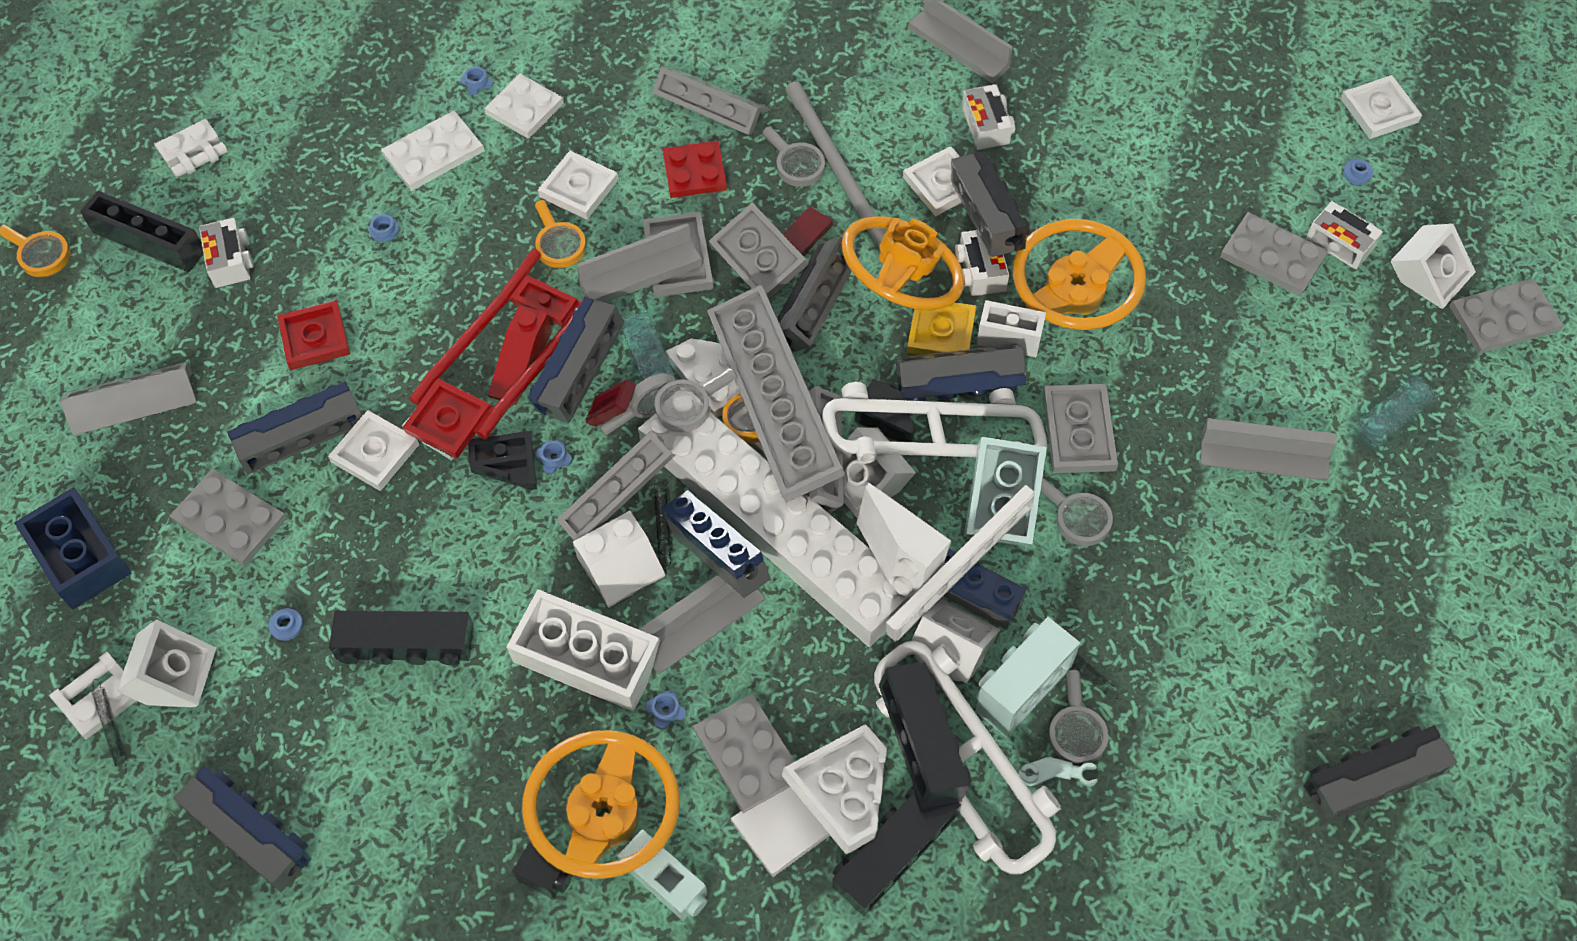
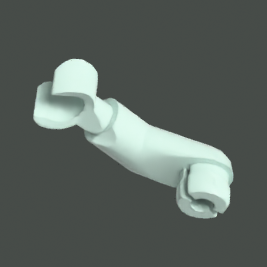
(1049, 767)

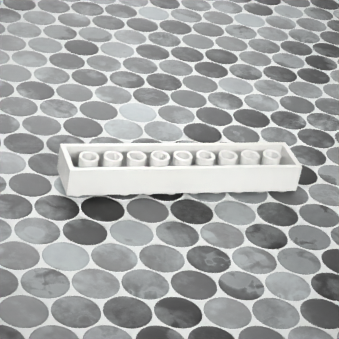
(793, 535)

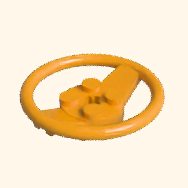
(906, 254)
(1087, 270)
(608, 789)

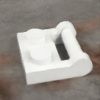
(84, 713)

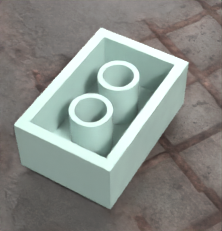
(998, 476)
(1026, 675)

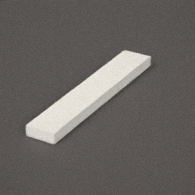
(960, 563)

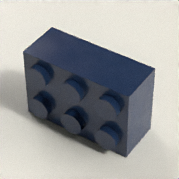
(72, 548)

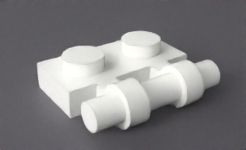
(189, 142)

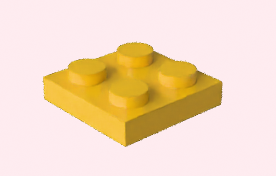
(941, 329)

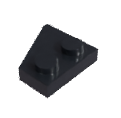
(505, 458)

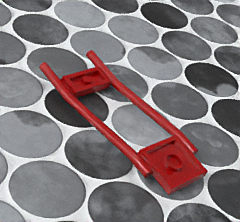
(452, 417)

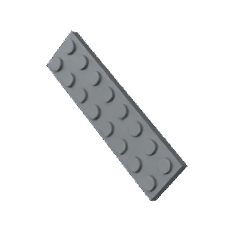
(775, 394)

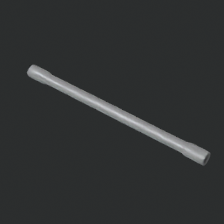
(802, 104)

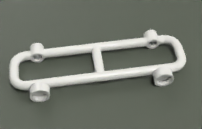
(856, 399)
(1039, 805)

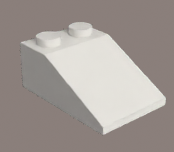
(901, 542)

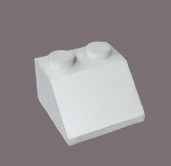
(1434, 263)
(886, 473)
(618, 559)
(961, 633)
(166, 667)

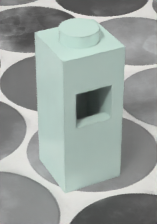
(668, 879)

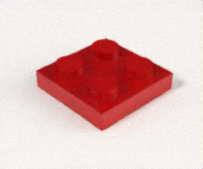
(694, 169)
(313, 335)

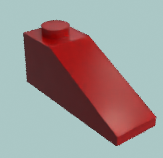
(522, 344)

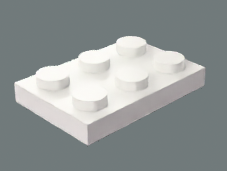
(432, 150)

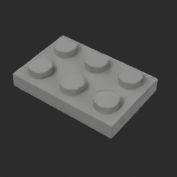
(758, 251)
(1274, 254)
(693, 280)
(1506, 316)
(1080, 428)
(228, 517)
(745, 752)

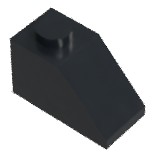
(893, 425)

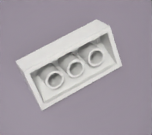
(584, 650)

